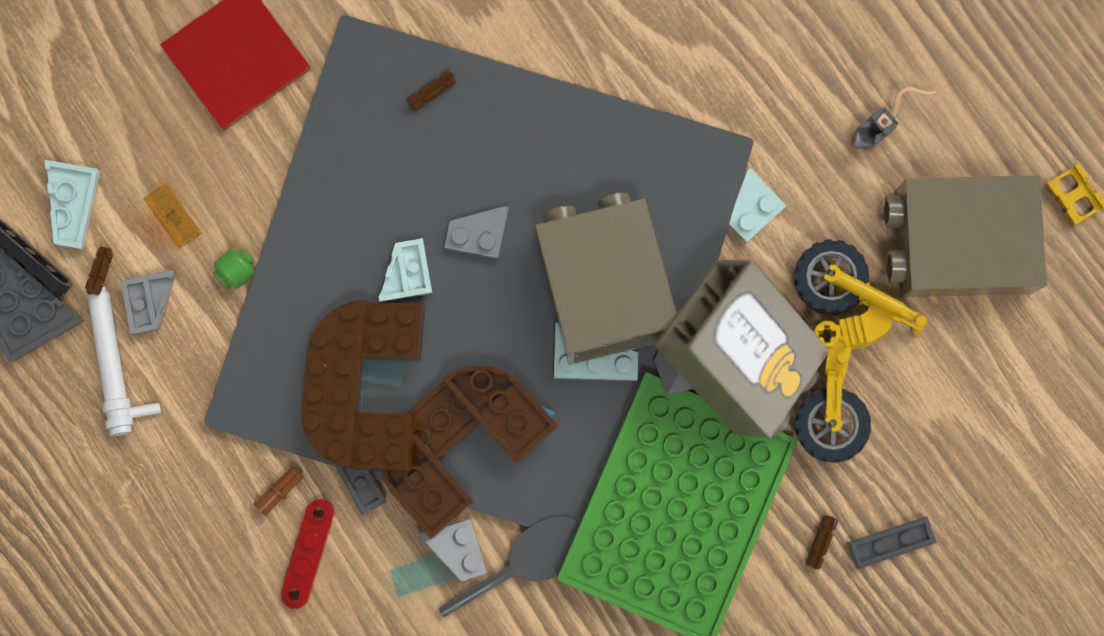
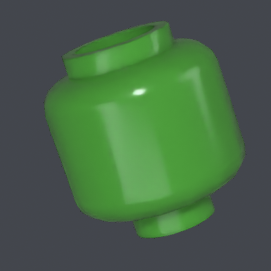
(234, 268)

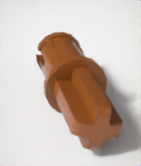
(278, 490)

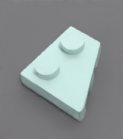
(754, 207)
(407, 272)

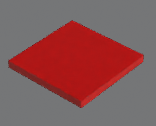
(235, 58)

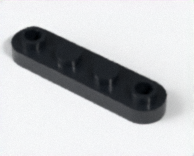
(34, 262)

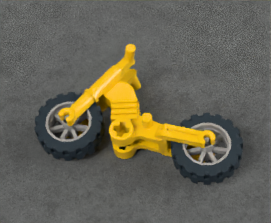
(846, 336)

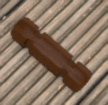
(431, 90)
(99, 271)
(822, 542)

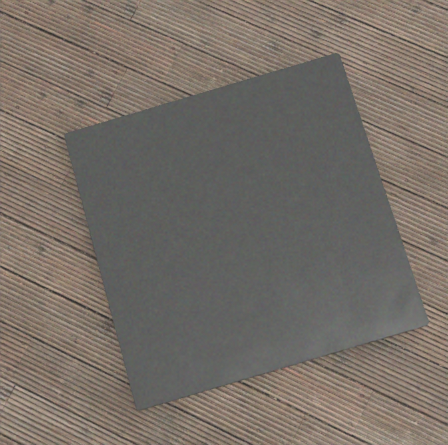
(392, 175)

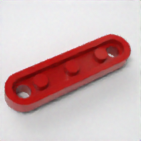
(307, 554)

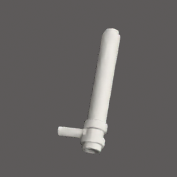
(115, 403)

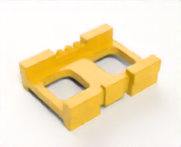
(1083, 189)

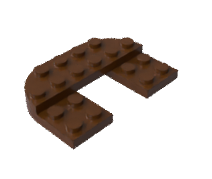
(334, 385)
(446, 417)

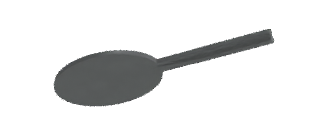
(534, 557)

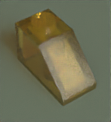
(172, 215)

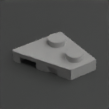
(478, 233)
(147, 301)
(457, 550)

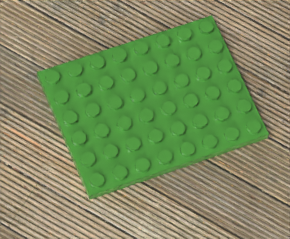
(675, 512)

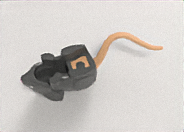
(881, 123)

